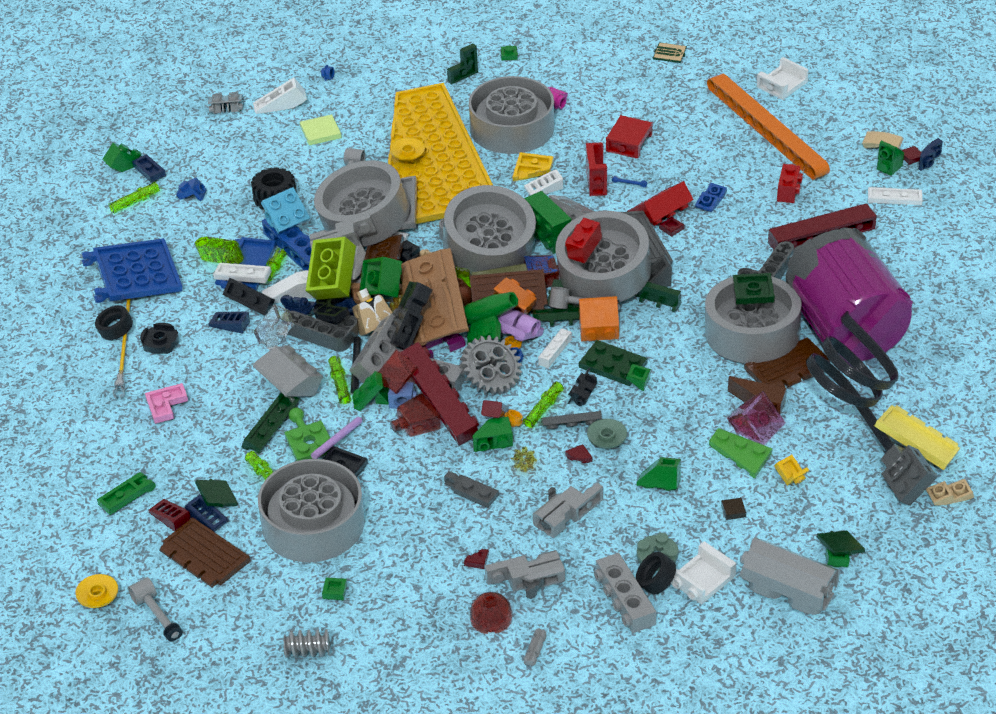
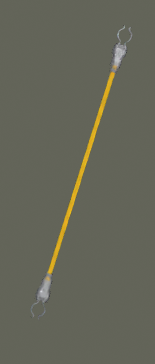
(119, 383)

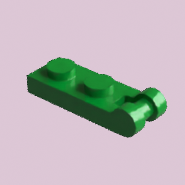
(126, 493)

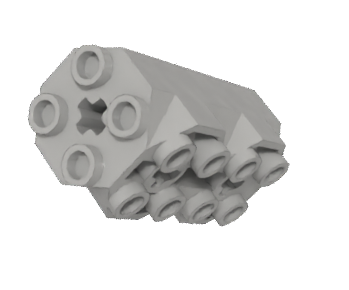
(780, 572)

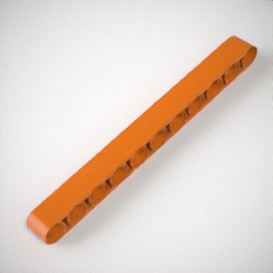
(768, 126)

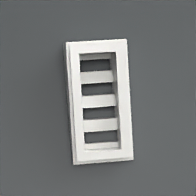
(549, 183)

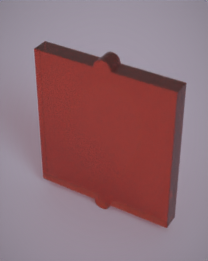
(397, 371)

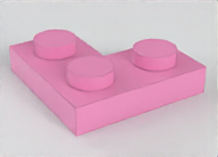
(161, 400)

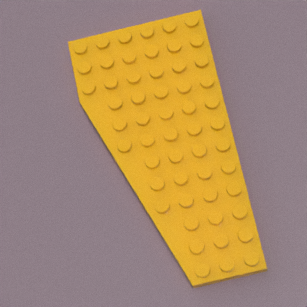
(449, 155)

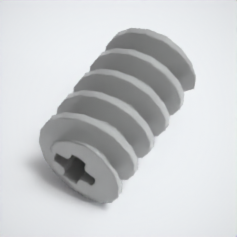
(306, 643)

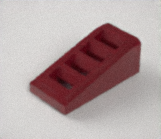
(493, 409)
(173, 523)

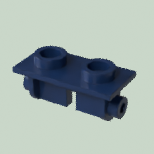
(297, 304)

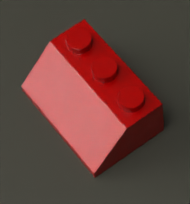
(665, 203)

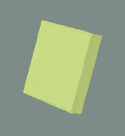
(320, 129)

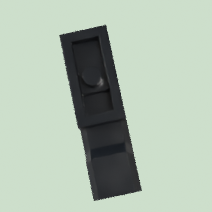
(407, 316)

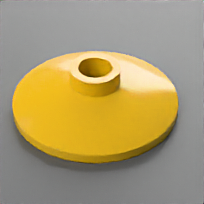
(407, 149)
(96, 591)

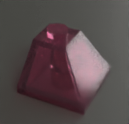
(756, 419)

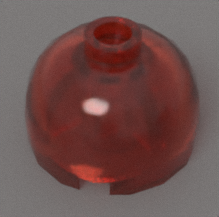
(490, 613)

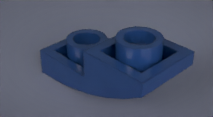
(930, 152)

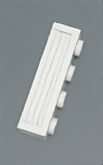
(554, 348)

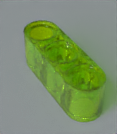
(219, 250)

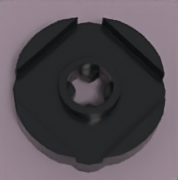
(152, 343)

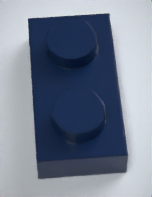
(148, 168)

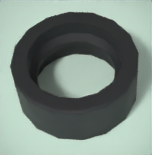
(109, 315)
(662, 578)

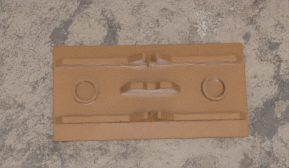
(445, 309)

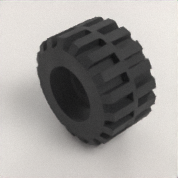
(271, 182)

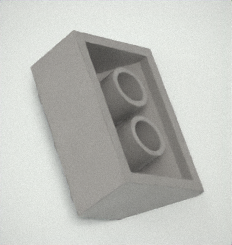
(289, 372)

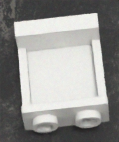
(784, 79)
(704, 573)

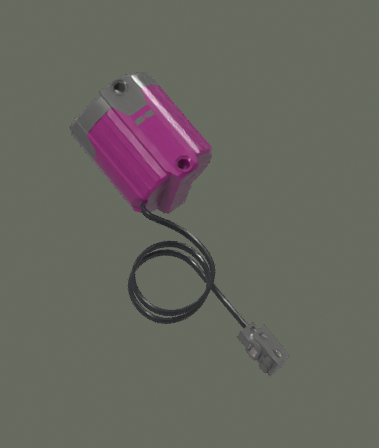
(847, 279)

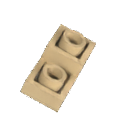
(873, 139)
(947, 494)

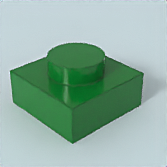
(509, 53)
(837, 561)
(334, 588)

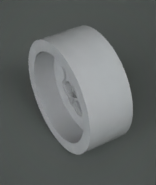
(511, 114)
(362, 190)
(484, 213)
(616, 266)
(752, 330)
(311, 510)

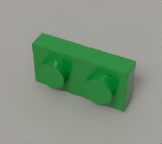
(367, 391)

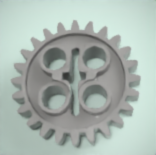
(496, 379)

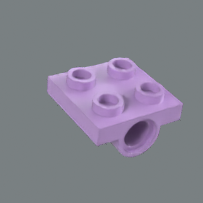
(520, 325)

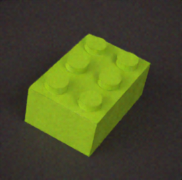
(330, 268)

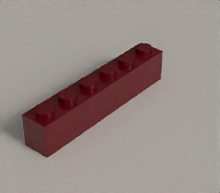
(798, 232)
(440, 395)

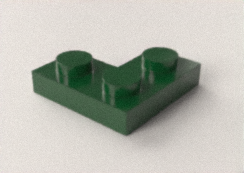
(467, 67)

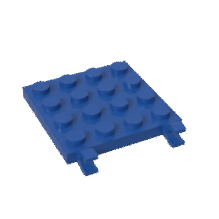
(134, 270)

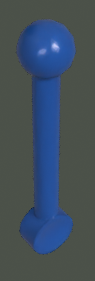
(643, 183)

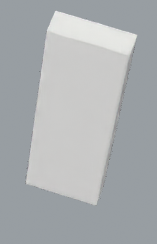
(894, 196)
(242, 272)

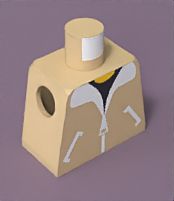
(370, 311)

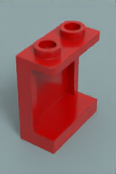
(628, 136)
(595, 169)

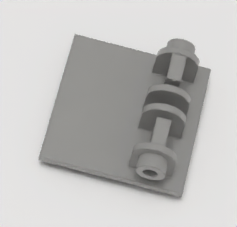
(233, 98)

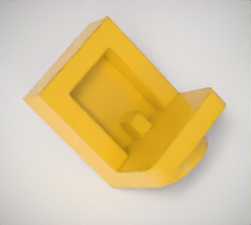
(790, 470)

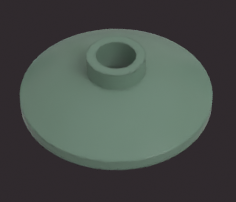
(607, 433)

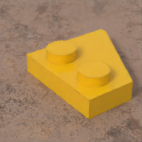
(532, 166)

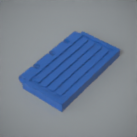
(256, 253)

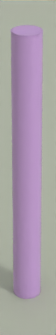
(336, 438)

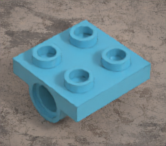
(284, 210)

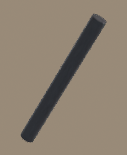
(356, 351)

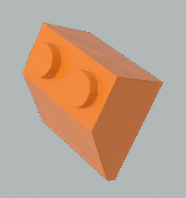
(526, 298)
(598, 318)

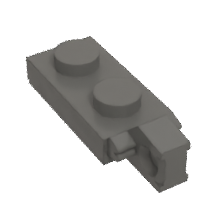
(471, 489)

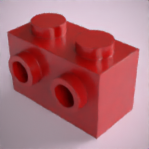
(789, 183)
(583, 240)

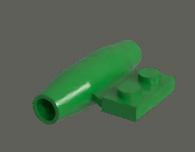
(484, 312)

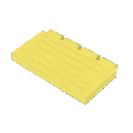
(913, 432)

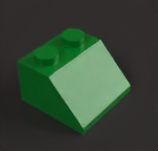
(381, 277)

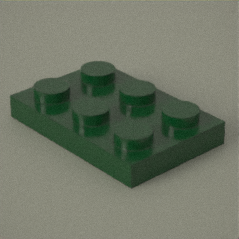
(611, 361)

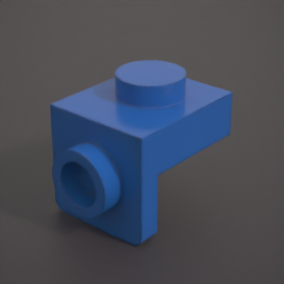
(191, 187)

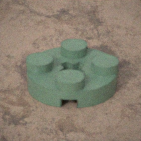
(657, 543)

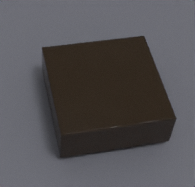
(733, 508)

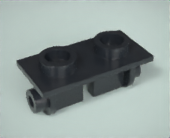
(580, 393)

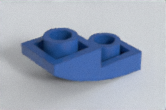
(711, 197)

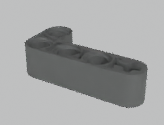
(776, 263)
(323, 333)

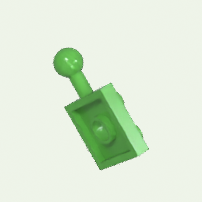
(297, 437)

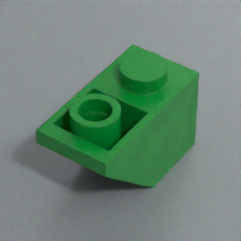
(120, 157)
(889, 158)
(493, 435)
(663, 474)

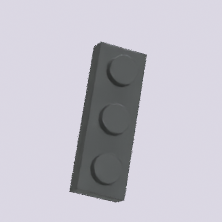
(571, 419)

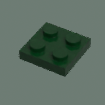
(753, 288)

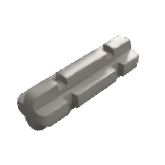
(535, 647)

